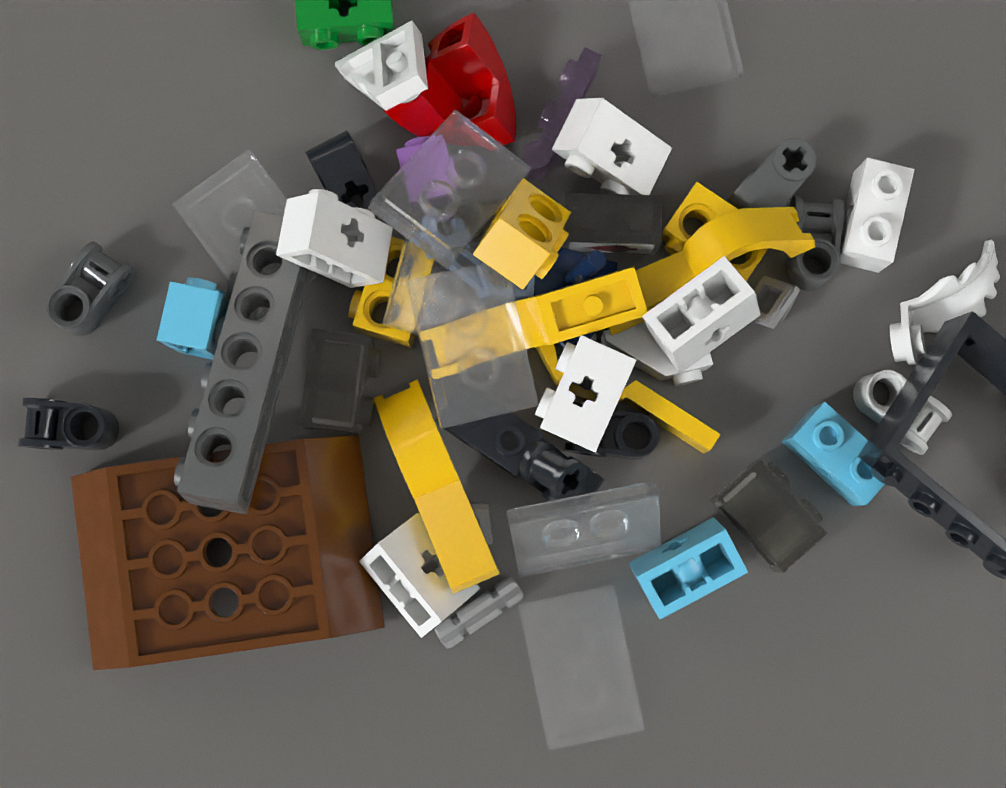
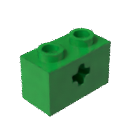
(324, 28)

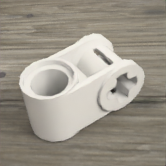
(925, 423)

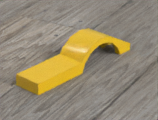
(726, 236)
(581, 308)
(644, 401)
(436, 488)

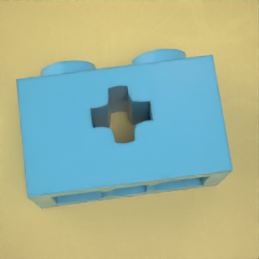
(192, 316)
(832, 451)
(688, 567)

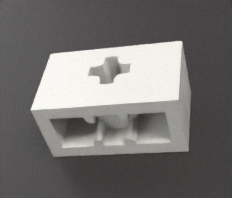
(610, 148)
(874, 214)
(334, 239)
(702, 314)
(609, 375)
(413, 577)

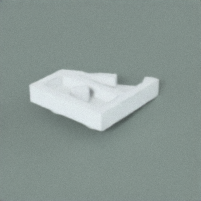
(388, 68)

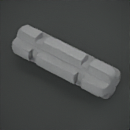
(478, 612)

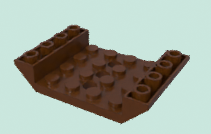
(289, 561)

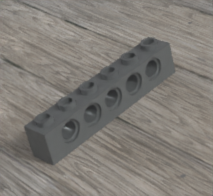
(232, 481)

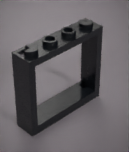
(986, 353)

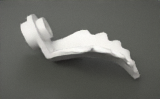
(943, 302)

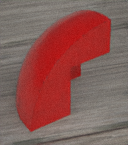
(465, 77)

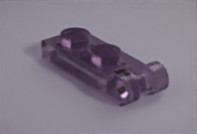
(576, 80)

